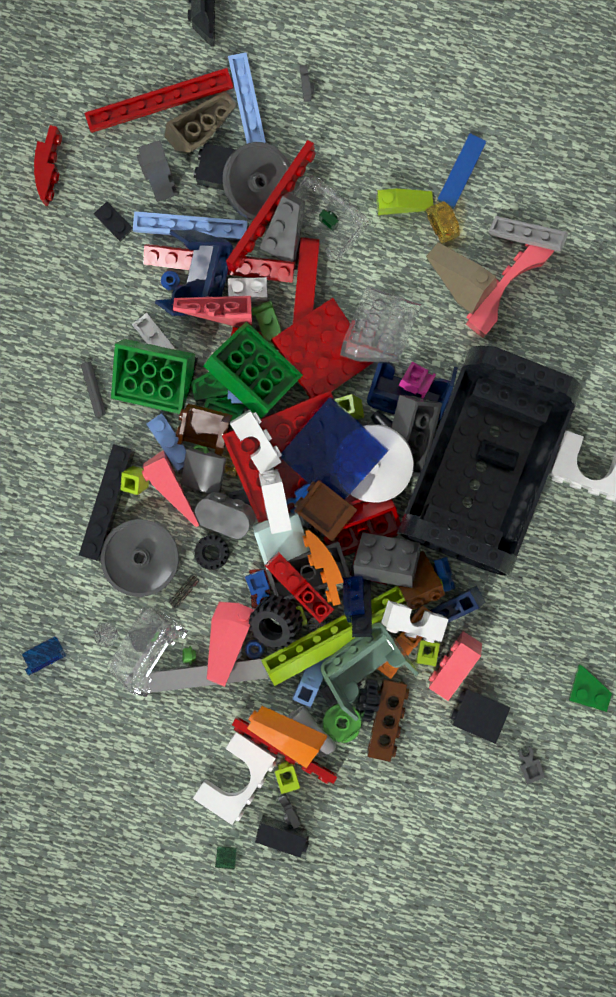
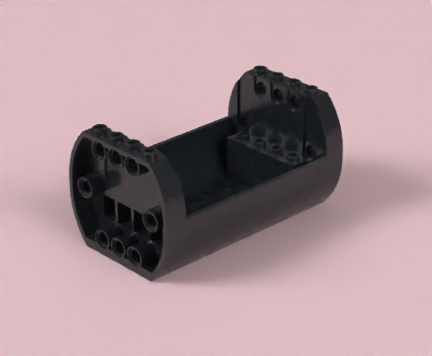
(532, 413)

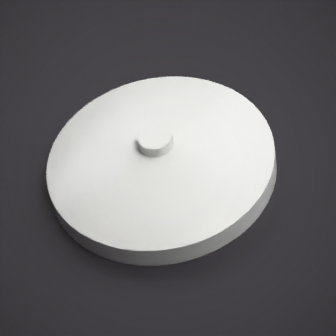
(392, 471)

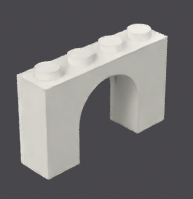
(566, 469)
(275, 501)
(230, 805)

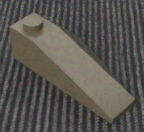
(199, 124)
(463, 278)

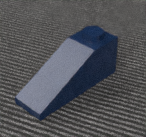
(460, 604)

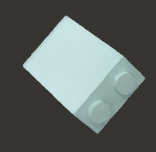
(287, 543)

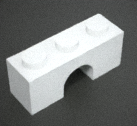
(248, 425)
(430, 627)

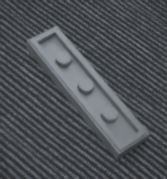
(528, 233)

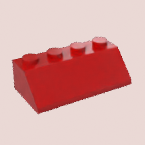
(370, 518)

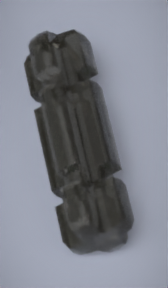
(184, 591)

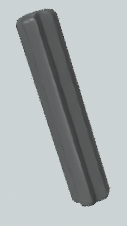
(93, 389)

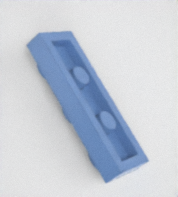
(168, 441)

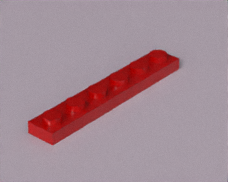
(325, 774)

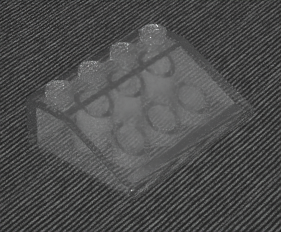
(379, 327)

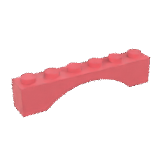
(487, 314)

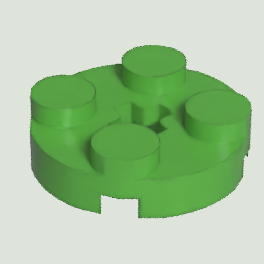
(339, 733)

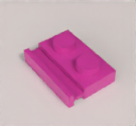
(417, 379)

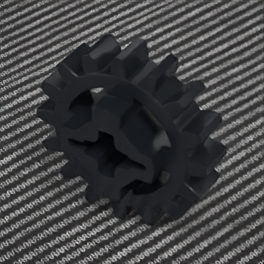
(368, 700)

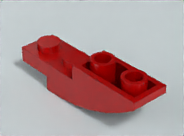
(44, 171)
(299, 587)

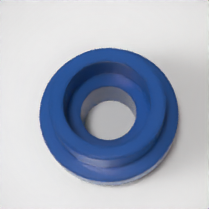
(170, 286)
(249, 653)

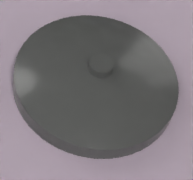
(252, 176)
(139, 558)

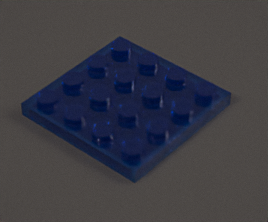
(334, 450)

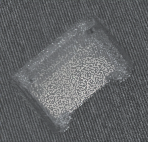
(351, 224)
(143, 649)

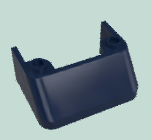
(206, 271)
(386, 390)

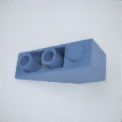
(309, 684)

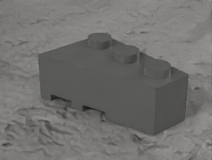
(156, 169)
(284, 231)

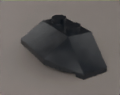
(203, 19)

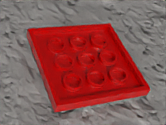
(315, 349)

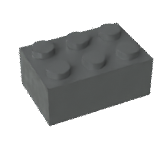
(387, 560)

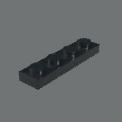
(363, 622)

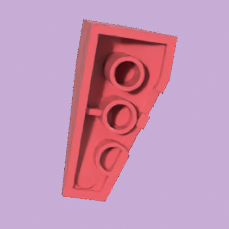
(225, 310)
(163, 478)
(227, 636)

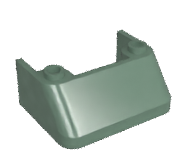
(359, 660)

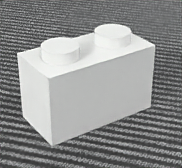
(248, 287)

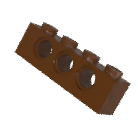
(375, 748)

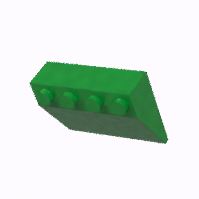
(252, 370)
(151, 375)

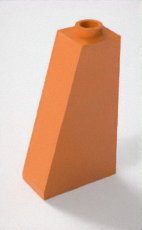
(287, 735)

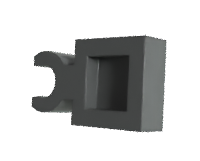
(307, 87)
(531, 767)
(291, 816)

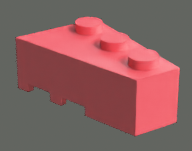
(455, 666)

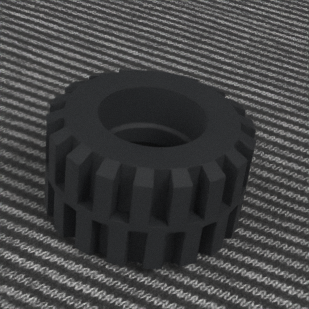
(267, 630)

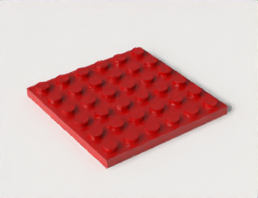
(283, 428)

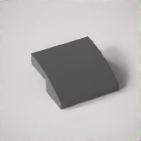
(203, 471)

